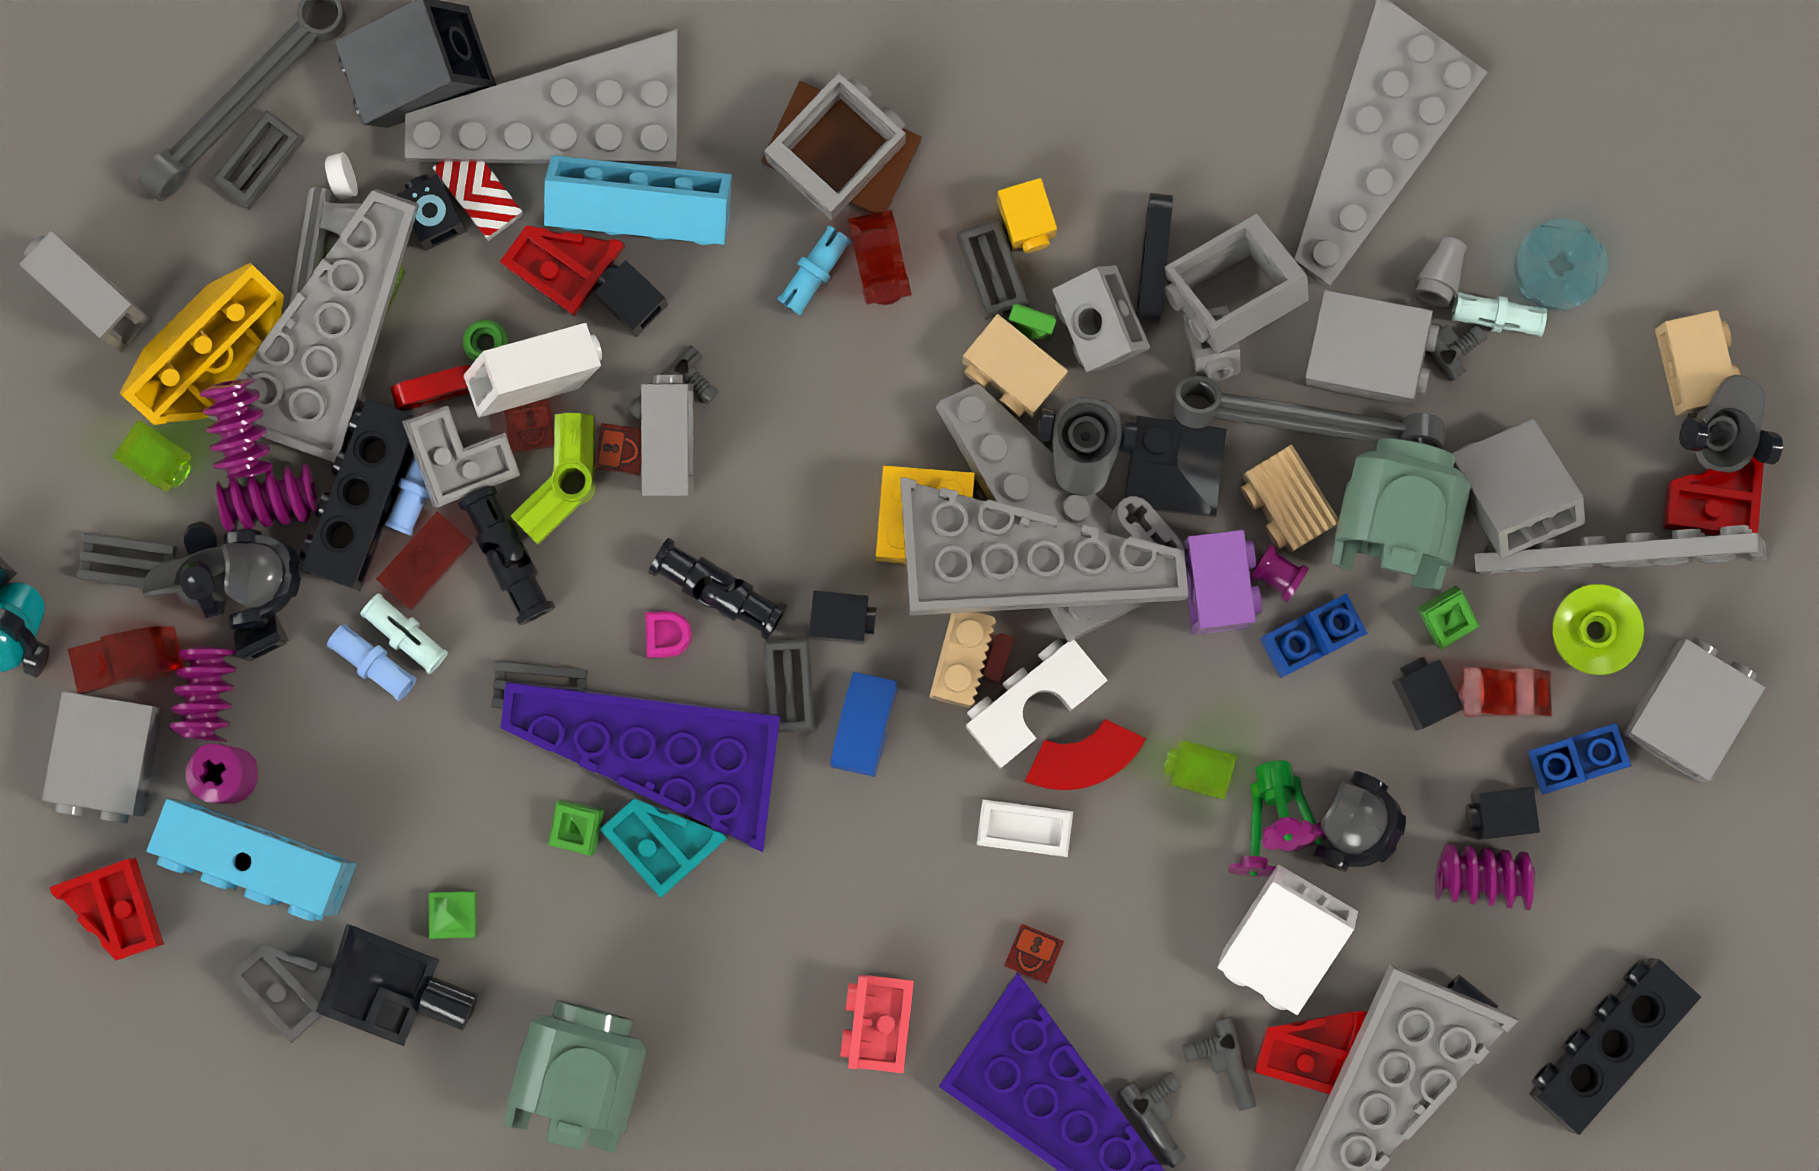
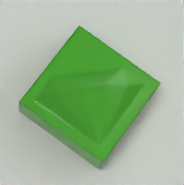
(1032, 322)
(1448, 617)
(576, 827)
(452, 915)

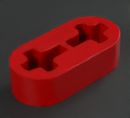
(430, 389)

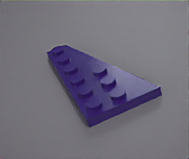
(679, 754)
(1041, 1092)

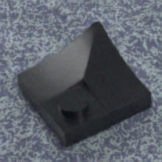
(1176, 466)
(376, 985)

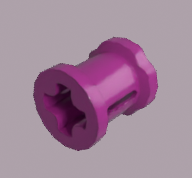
(1278, 573)

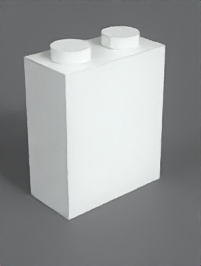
(532, 369)
(1287, 940)

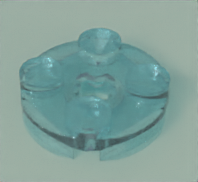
(1580, 248)

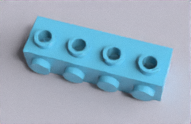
(637, 200)

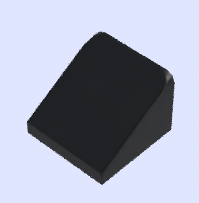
(258, 642)

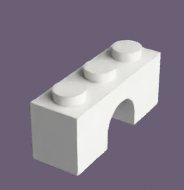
(1063, 673)

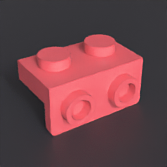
(879, 1023)

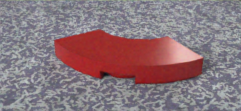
(1084, 762)

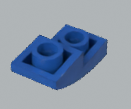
(1313, 635)
(863, 724)
(1579, 758)

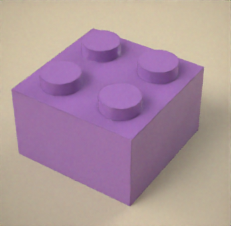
(1221, 582)

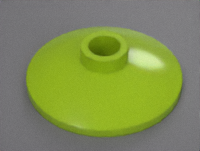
(1620, 626)

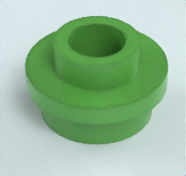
(477, 331)

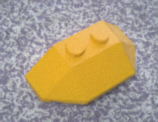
(203, 346)

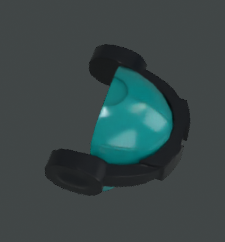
(19, 624)

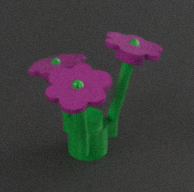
(1276, 786)

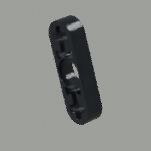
(1154, 258)

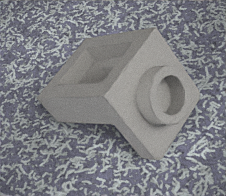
(1206, 360)

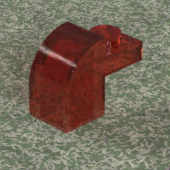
(879, 258)
(125, 657)
(1506, 693)

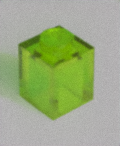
(154, 457)
(1199, 769)

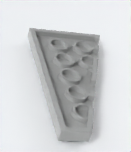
(593, 108)
(1392, 115)
(325, 340)
(1021, 473)
(1637, 551)
(1005, 557)
(1399, 1070)

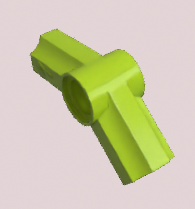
(572, 453)

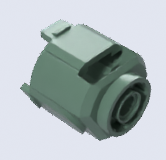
(1405, 509)
(579, 1074)

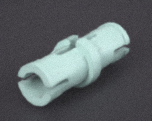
(1499, 314)
(424, 652)

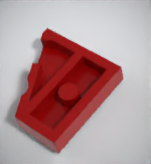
(561, 264)
(1715, 500)
(114, 908)
(1309, 1049)

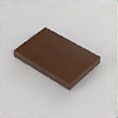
(842, 146)

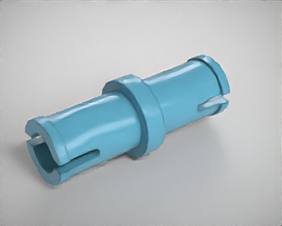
(814, 270)

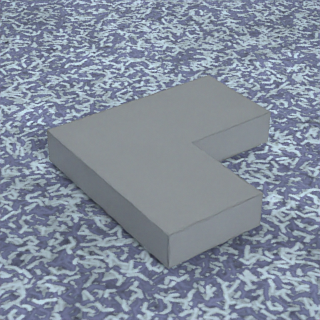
(454, 469)

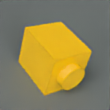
(1027, 216)

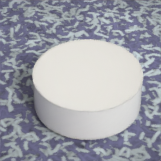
(341, 176)

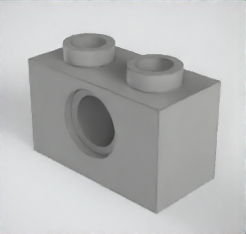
(1121, 330)

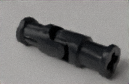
(503, 548)
(725, 593)

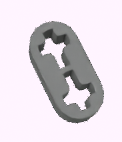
(1149, 525)

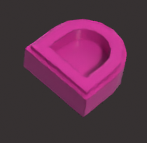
(666, 634)

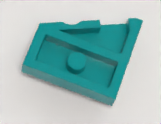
(660, 843)

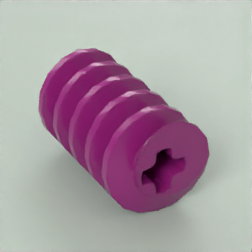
(237, 428)
(267, 499)
(203, 693)
(205, 770)
(1485, 875)

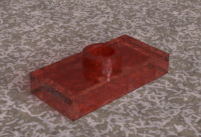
(424, 560)

